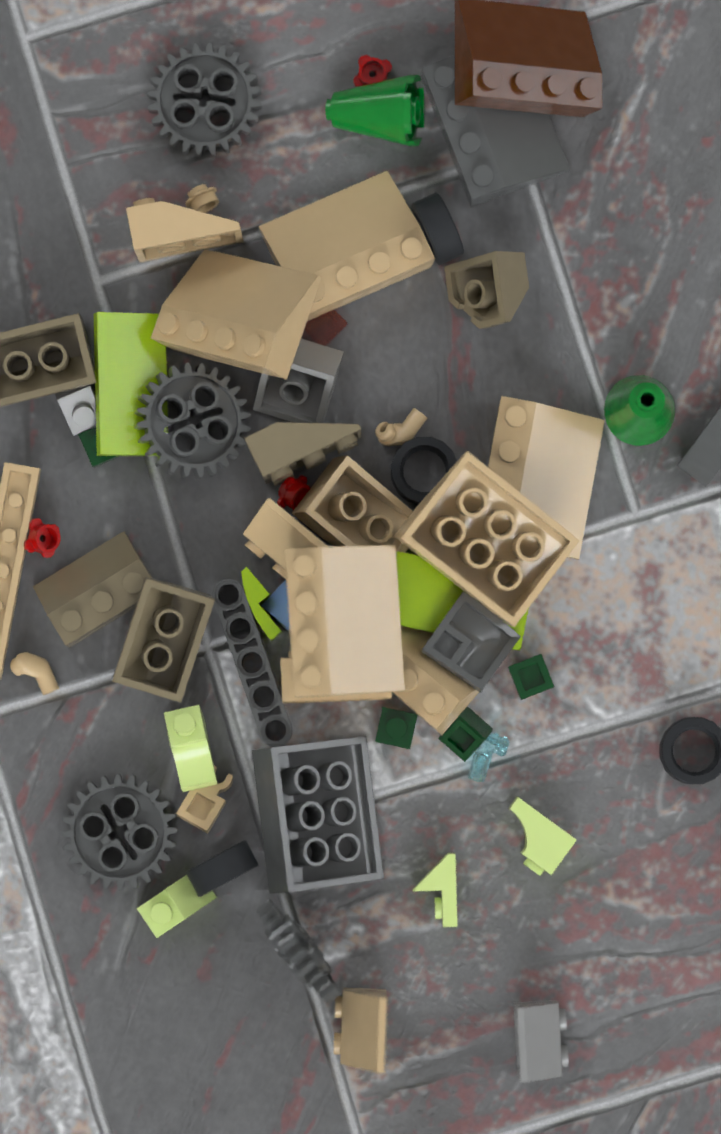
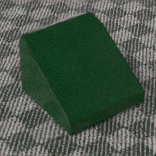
(466, 734)

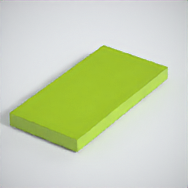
(123, 367)
(429, 596)

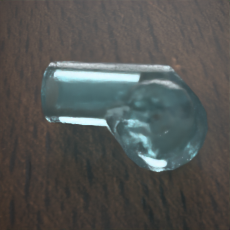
(483, 756)

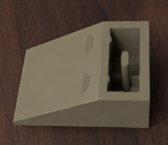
(290, 445)

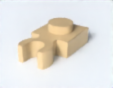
(204, 805)

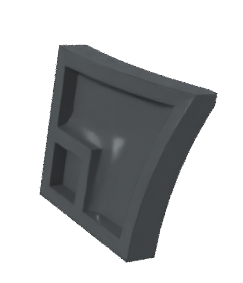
(471, 642)

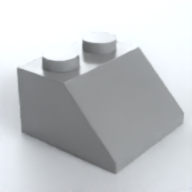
(308, 386)
(538, 1040)

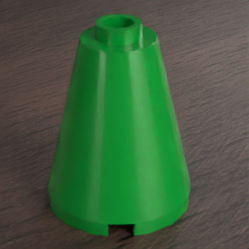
(381, 110)
(630, 419)

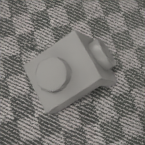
(78, 408)

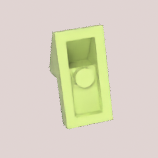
(443, 878)
(173, 906)

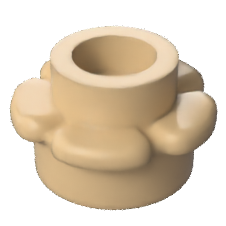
(202, 198)

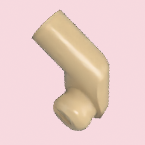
(399, 433)
(35, 667)

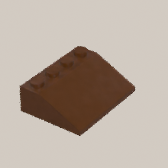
(525, 59)

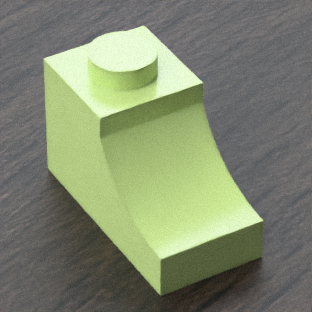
(191, 748)
(544, 840)

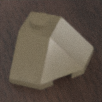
(488, 286)

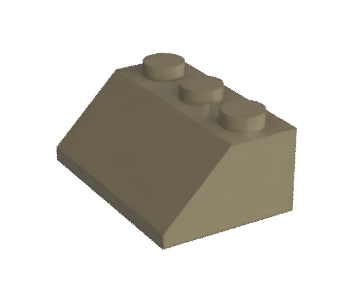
(44, 359)
(93, 589)
(163, 639)

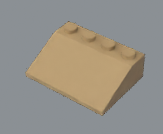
(352, 241)
(238, 313)
(548, 459)
(487, 538)
(344, 620)

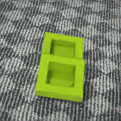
(256, 595)

